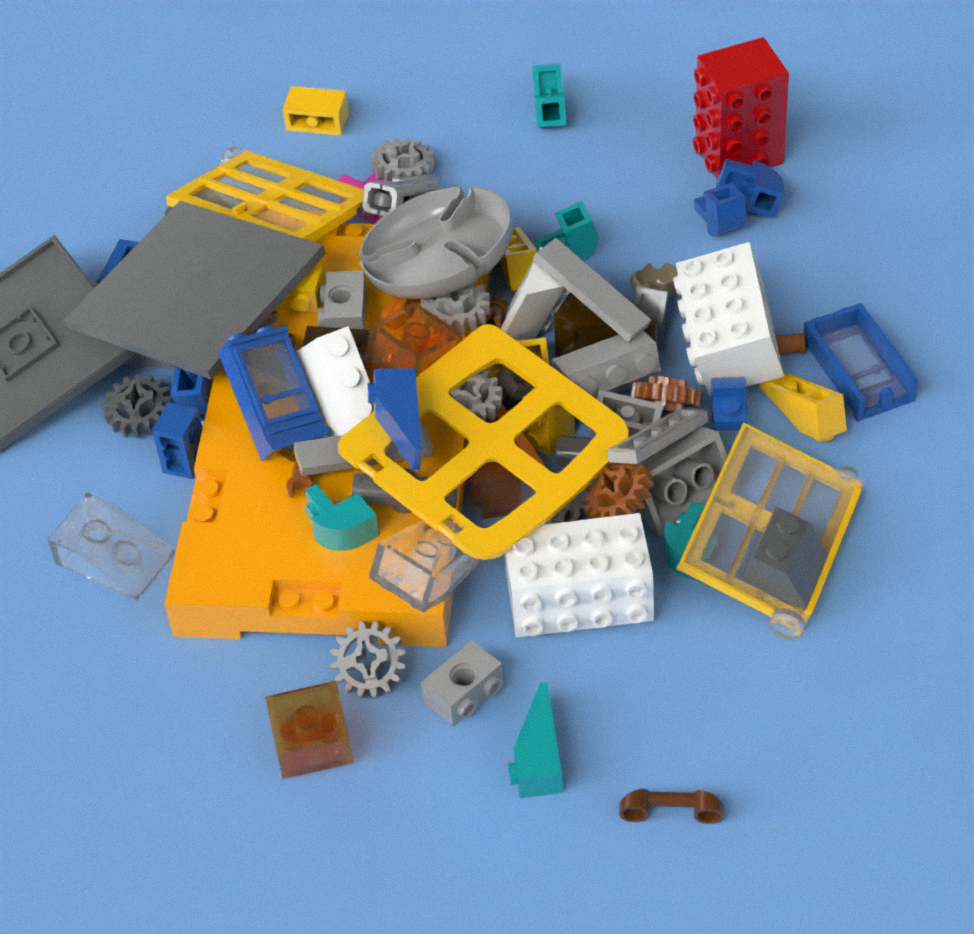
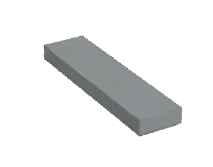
(592, 290)
(657, 436)
(323, 455)

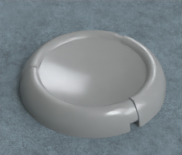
(437, 242)

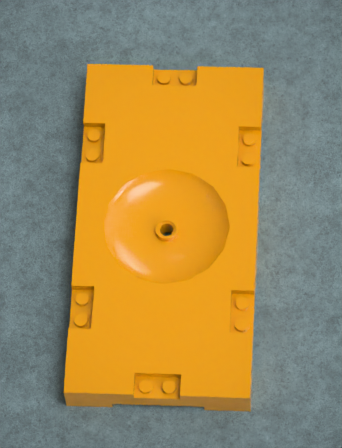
(251, 549)

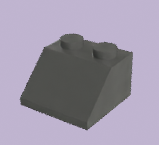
(786, 559)

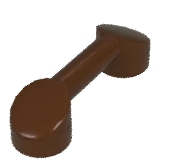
(707, 807)

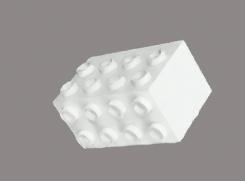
(727, 317)
(580, 576)

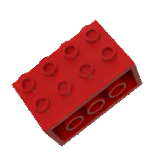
(740, 105)

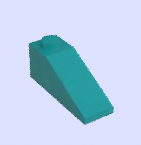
(536, 751)

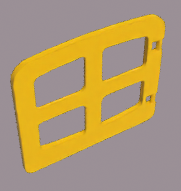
(489, 443)

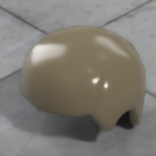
(655, 278)

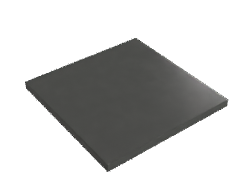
(194, 287)
(39, 356)

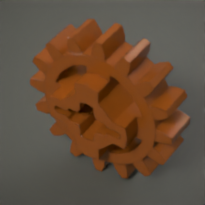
(669, 392)
(618, 490)

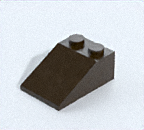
(579, 327)

